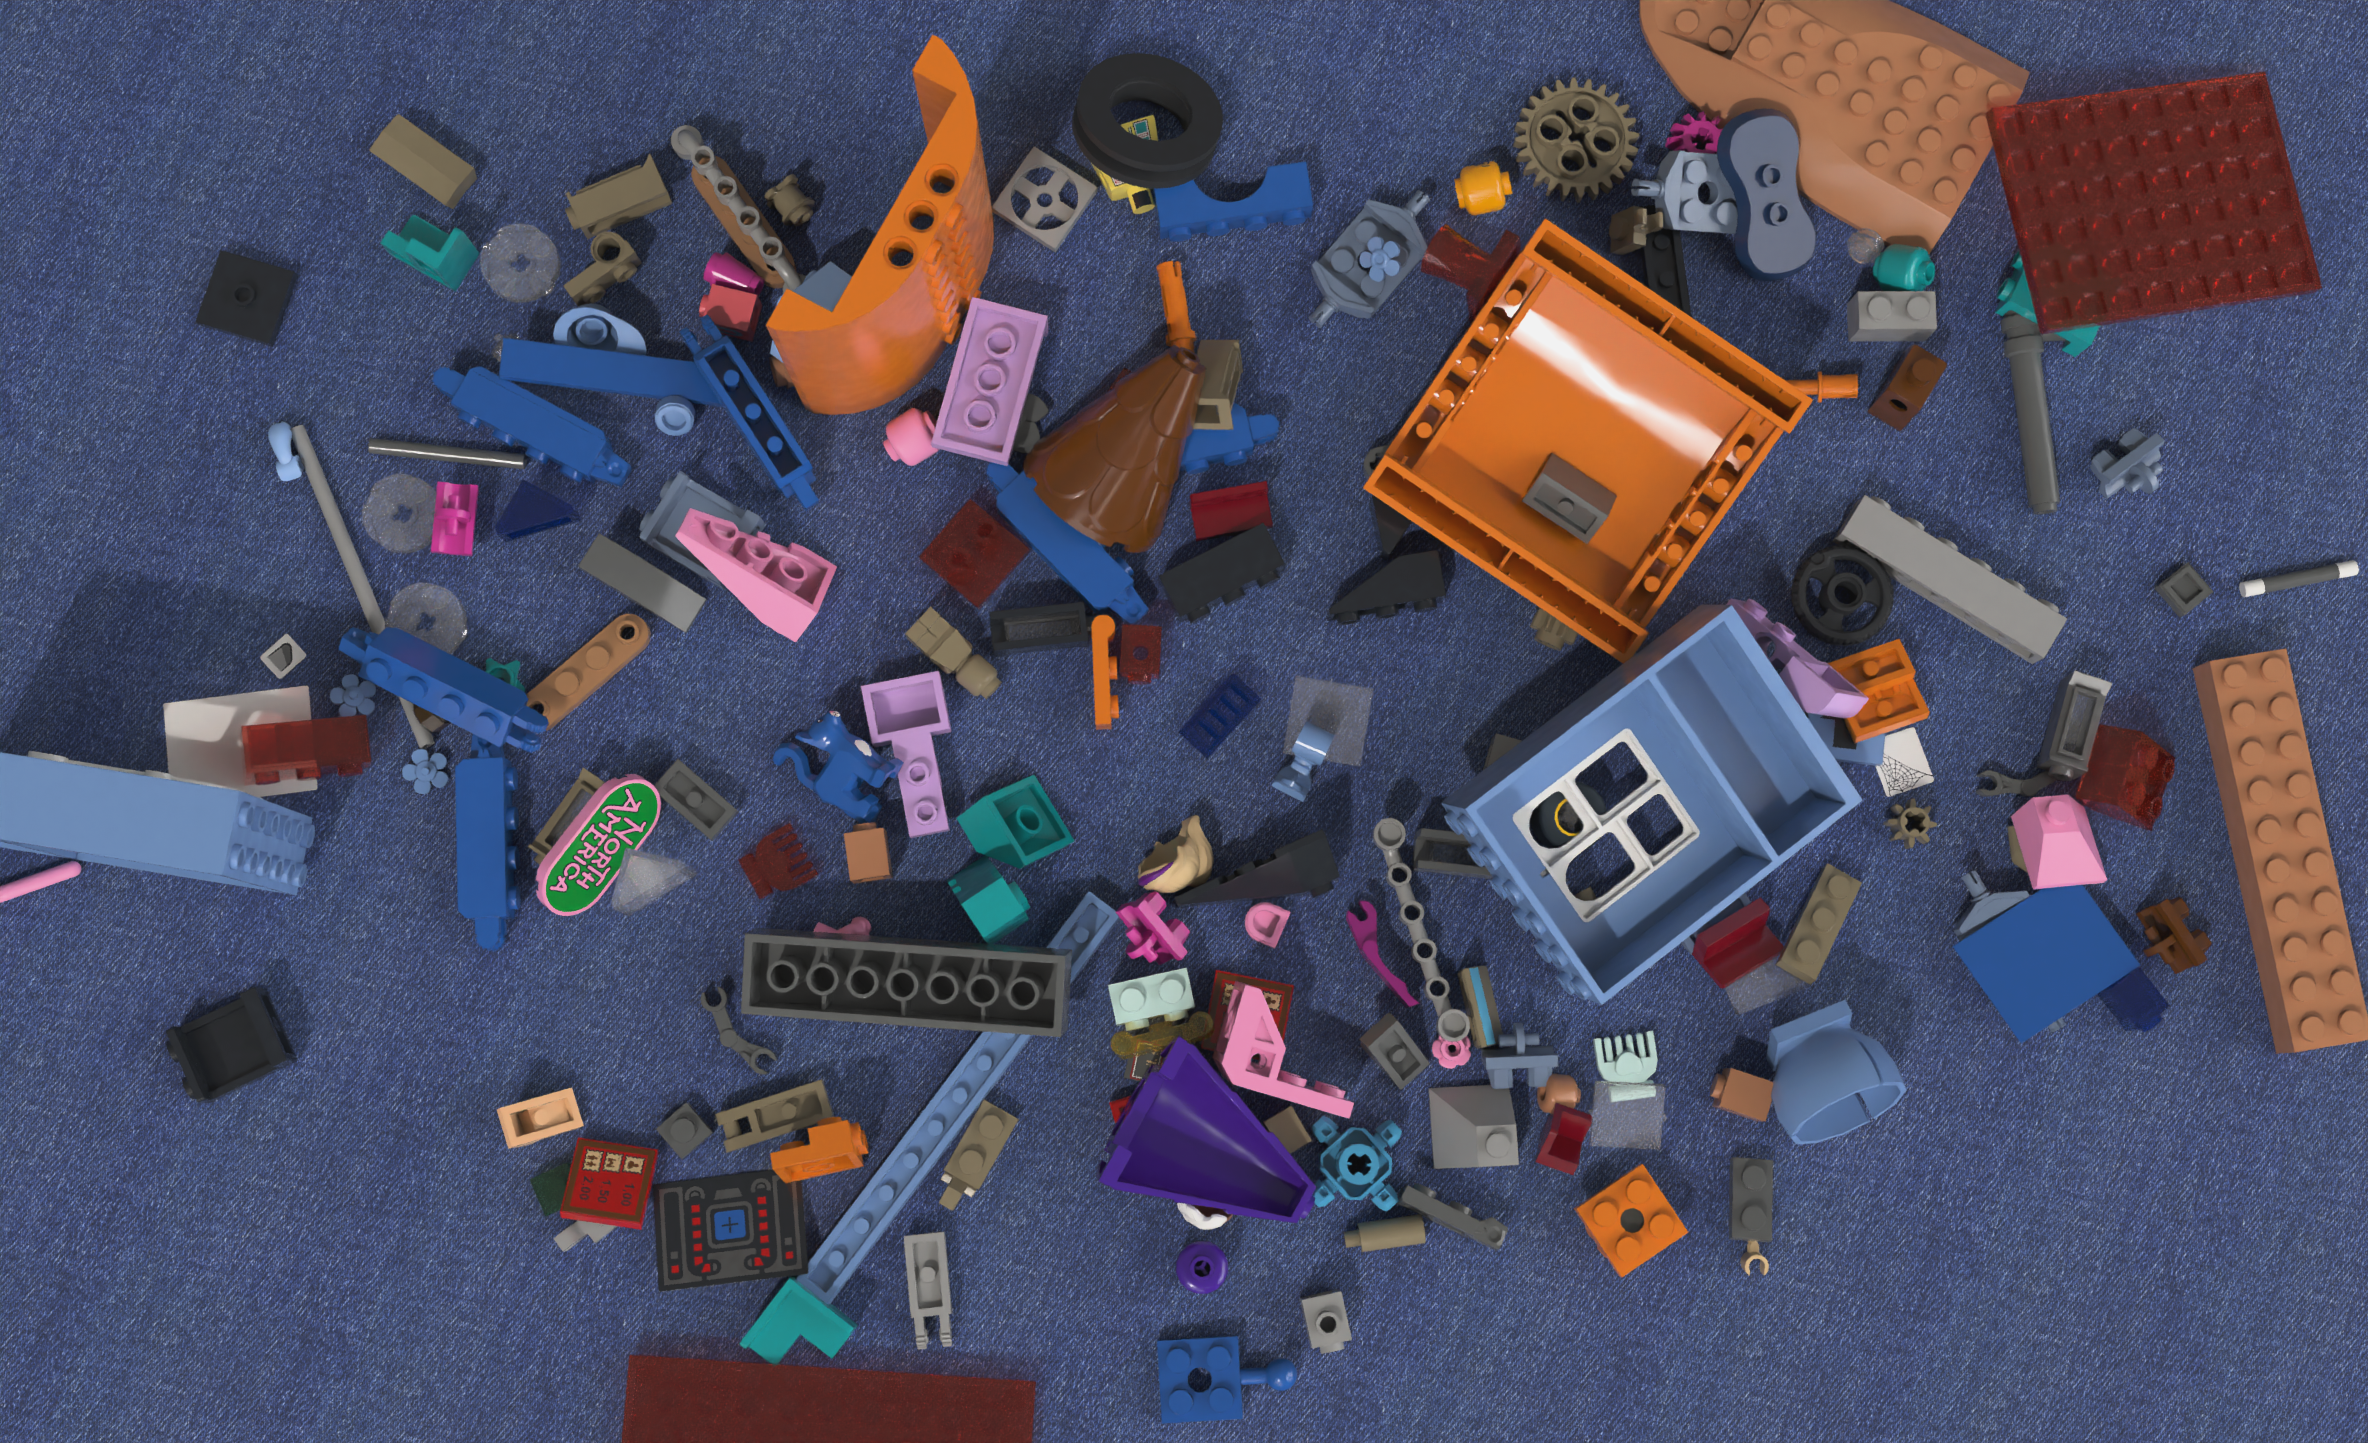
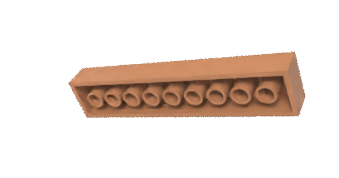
(2281, 852)

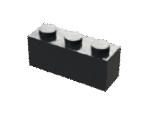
(1222, 574)

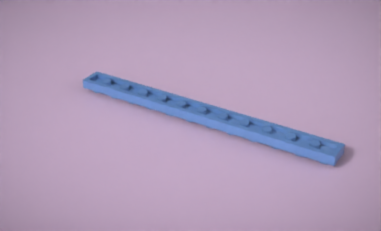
(940, 1123)

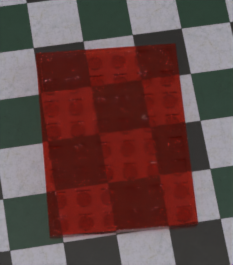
(2152, 201)

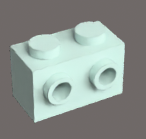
(1152, 997)

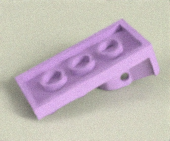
(989, 381)

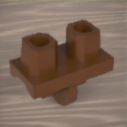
(2170, 935)

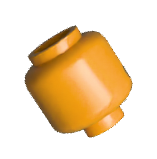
(1482, 188)

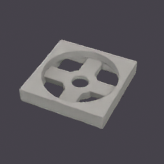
(1052, 237)

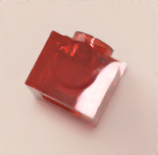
(1143, 636)

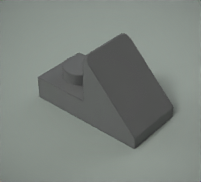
(1394, 1051)

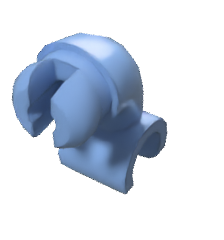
(287, 466)

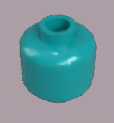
(1903, 268)

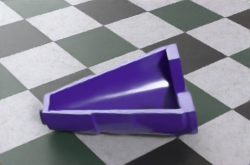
(1201, 1145)

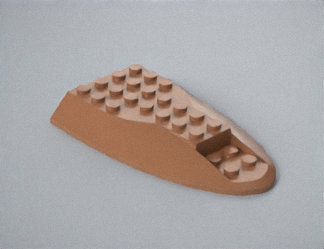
(1875, 91)

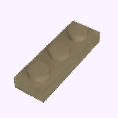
(1818, 924)

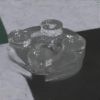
(505, 247)
(383, 505)
(435, 601)

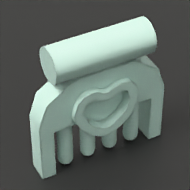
(1627, 1065)

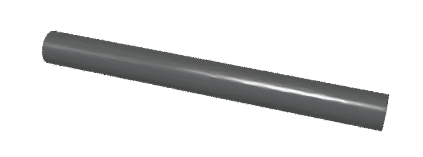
(447, 453)

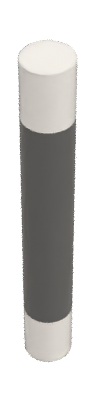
(2298, 578)

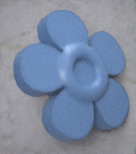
(1380, 258)
(354, 696)
(426, 771)

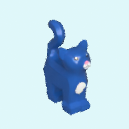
(847, 767)

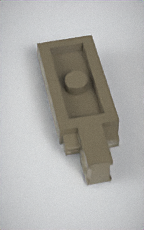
(976, 1152)

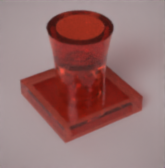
(1469, 266)

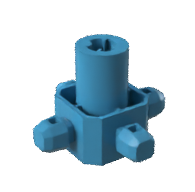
(1359, 1142)

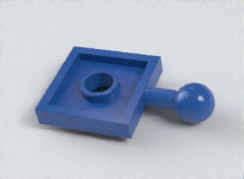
(1222, 1360)

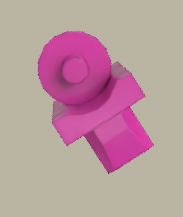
(454, 519)
(1149, 933)

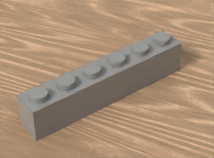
(1952, 580)

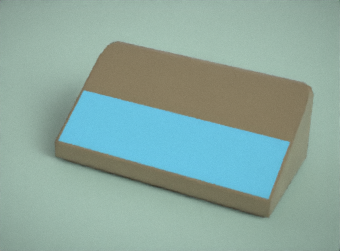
(1480, 1006)

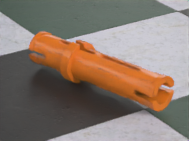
(1175, 306)

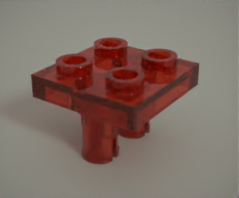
(974, 554)

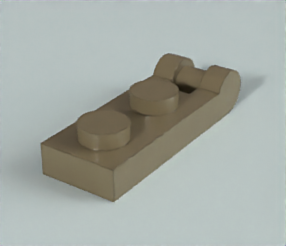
(776, 1115)

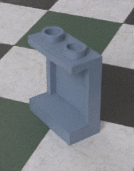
(678, 497)

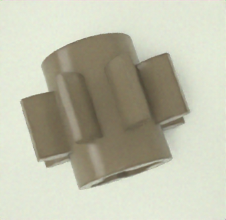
(1552, 631)
(1920, 827)

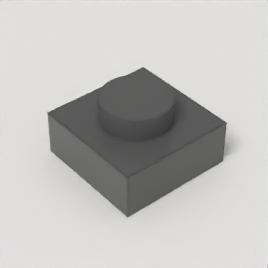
(685, 1130)

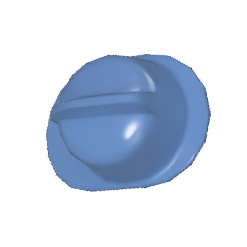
(598, 329)

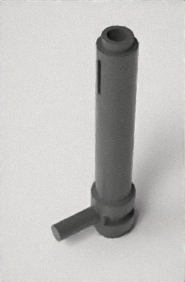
(2024, 353)

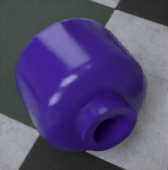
(1186, 1267)

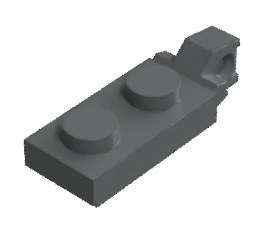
(1453, 1217)

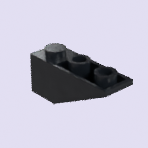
(1402, 584)

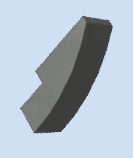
(642, 583)

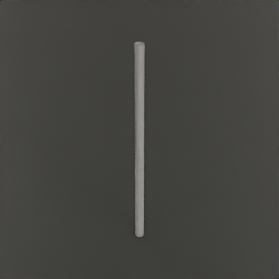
(349, 558)

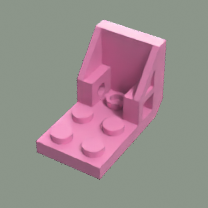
(1252, 1030)

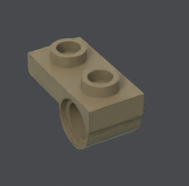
(592, 282)

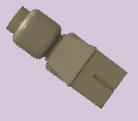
(953, 654)

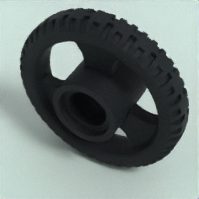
(1829, 626)

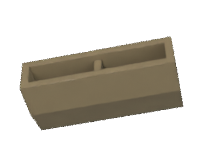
(424, 161)

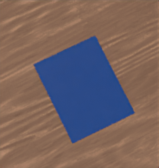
(2046, 957)

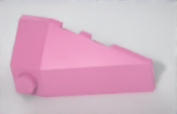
(771, 580)

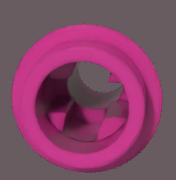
(731, 273)

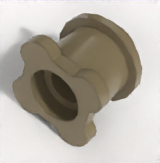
(790, 201)

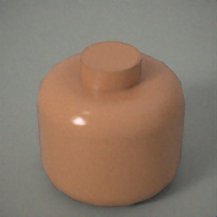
(1560, 1090)

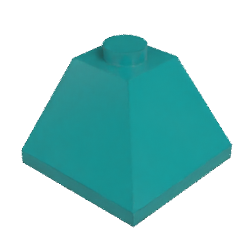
(1016, 824)

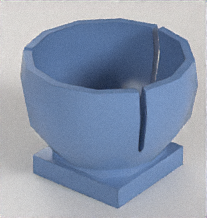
(1821, 1071)

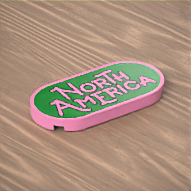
(594, 844)

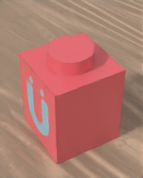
(732, 311)

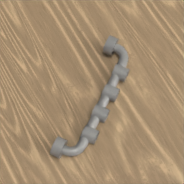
(690, 146)
(1451, 1023)

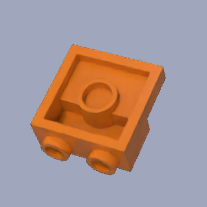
(832, 1149)

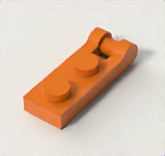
(1103, 671)

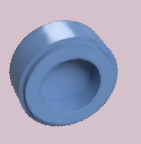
(674, 415)

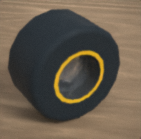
(1548, 821)

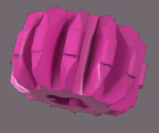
(1694, 130)

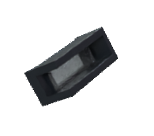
(1040, 628)

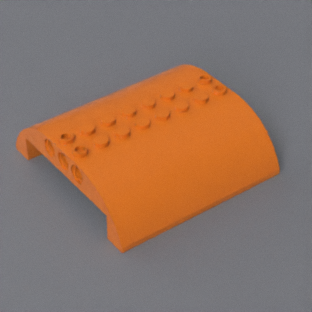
(893, 316)
(1617, 387)

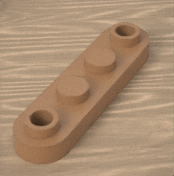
(728, 220)
(589, 668)

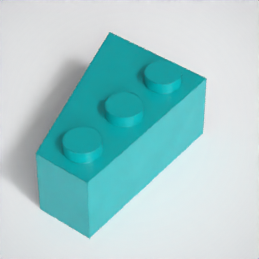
(988, 899)

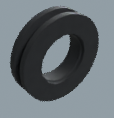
(1137, 159)

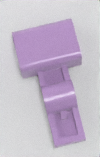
(1811, 682)
(907, 716)

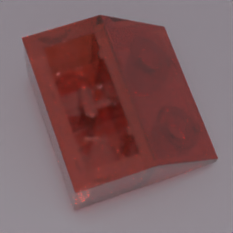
(2126, 776)

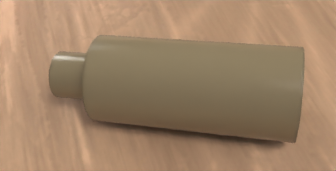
(1387, 1233)

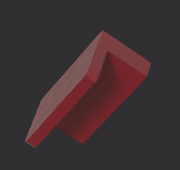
(1230, 510)
(1737, 944)

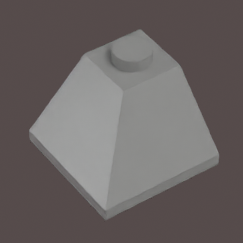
(1472, 1127)

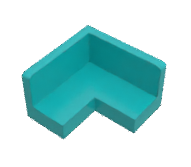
(433, 251)
(797, 1313)

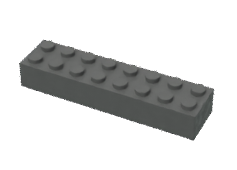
(906, 981)

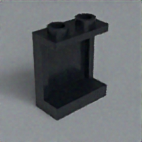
(231, 1047)

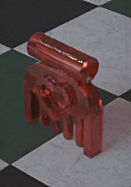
(774, 867)

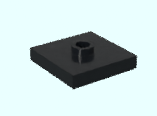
(246, 298)

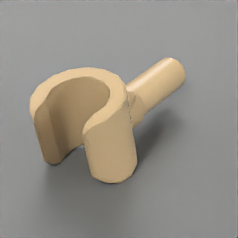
(1753, 1253)

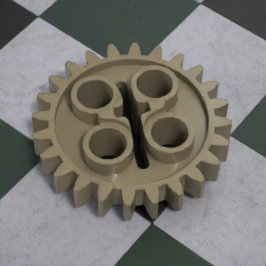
(1605, 124)

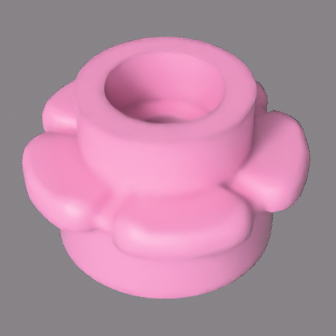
(1449, 1059)

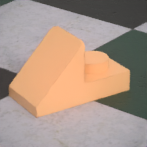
(539, 1118)

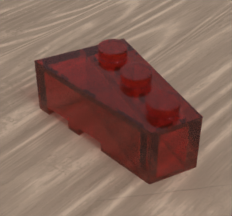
(304, 749)

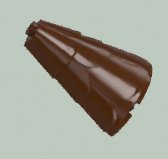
(1122, 453)

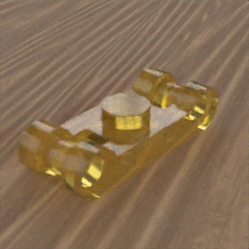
(1128, 1046)

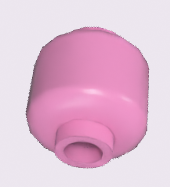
(911, 437)

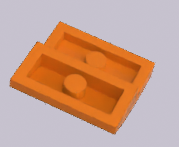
(1888, 682)

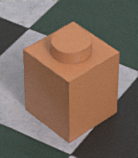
(868, 853)
(1742, 1094)

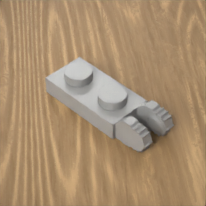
(928, 1284)

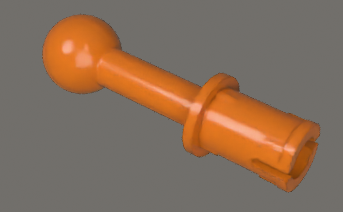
(1828, 386)

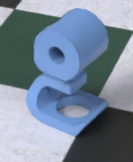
(1309, 751)

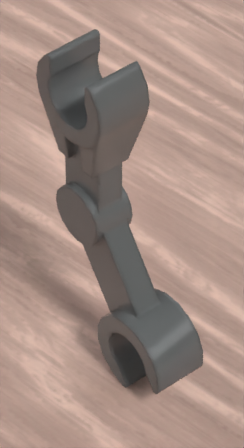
(2004, 784)
(730, 1037)

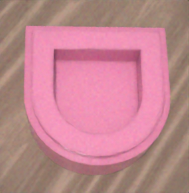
(1265, 923)

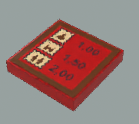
(1276, 994)
(609, 1183)

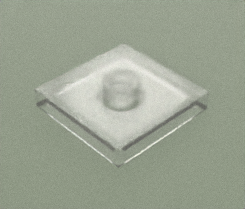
(1335, 708)

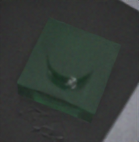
(551, 1188)

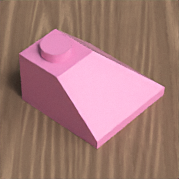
(2057, 843)

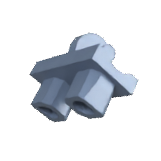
(2134, 470)
(1536, 1059)

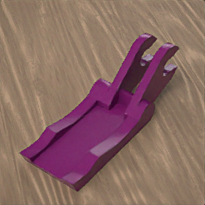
(1366, 939)

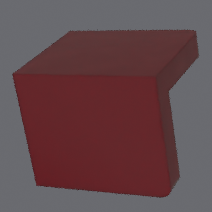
(1563, 1138)

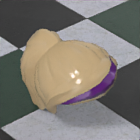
(1179, 862)

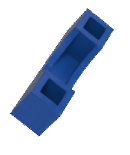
(1280, 198)

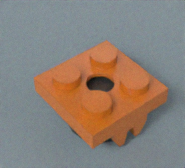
(1630, 1220)

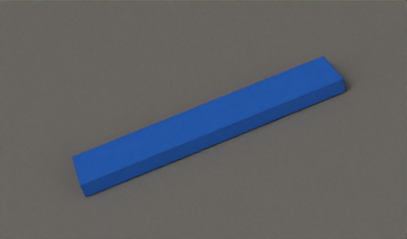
(603, 371)

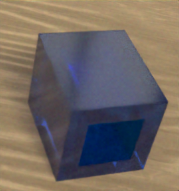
(2134, 1001)

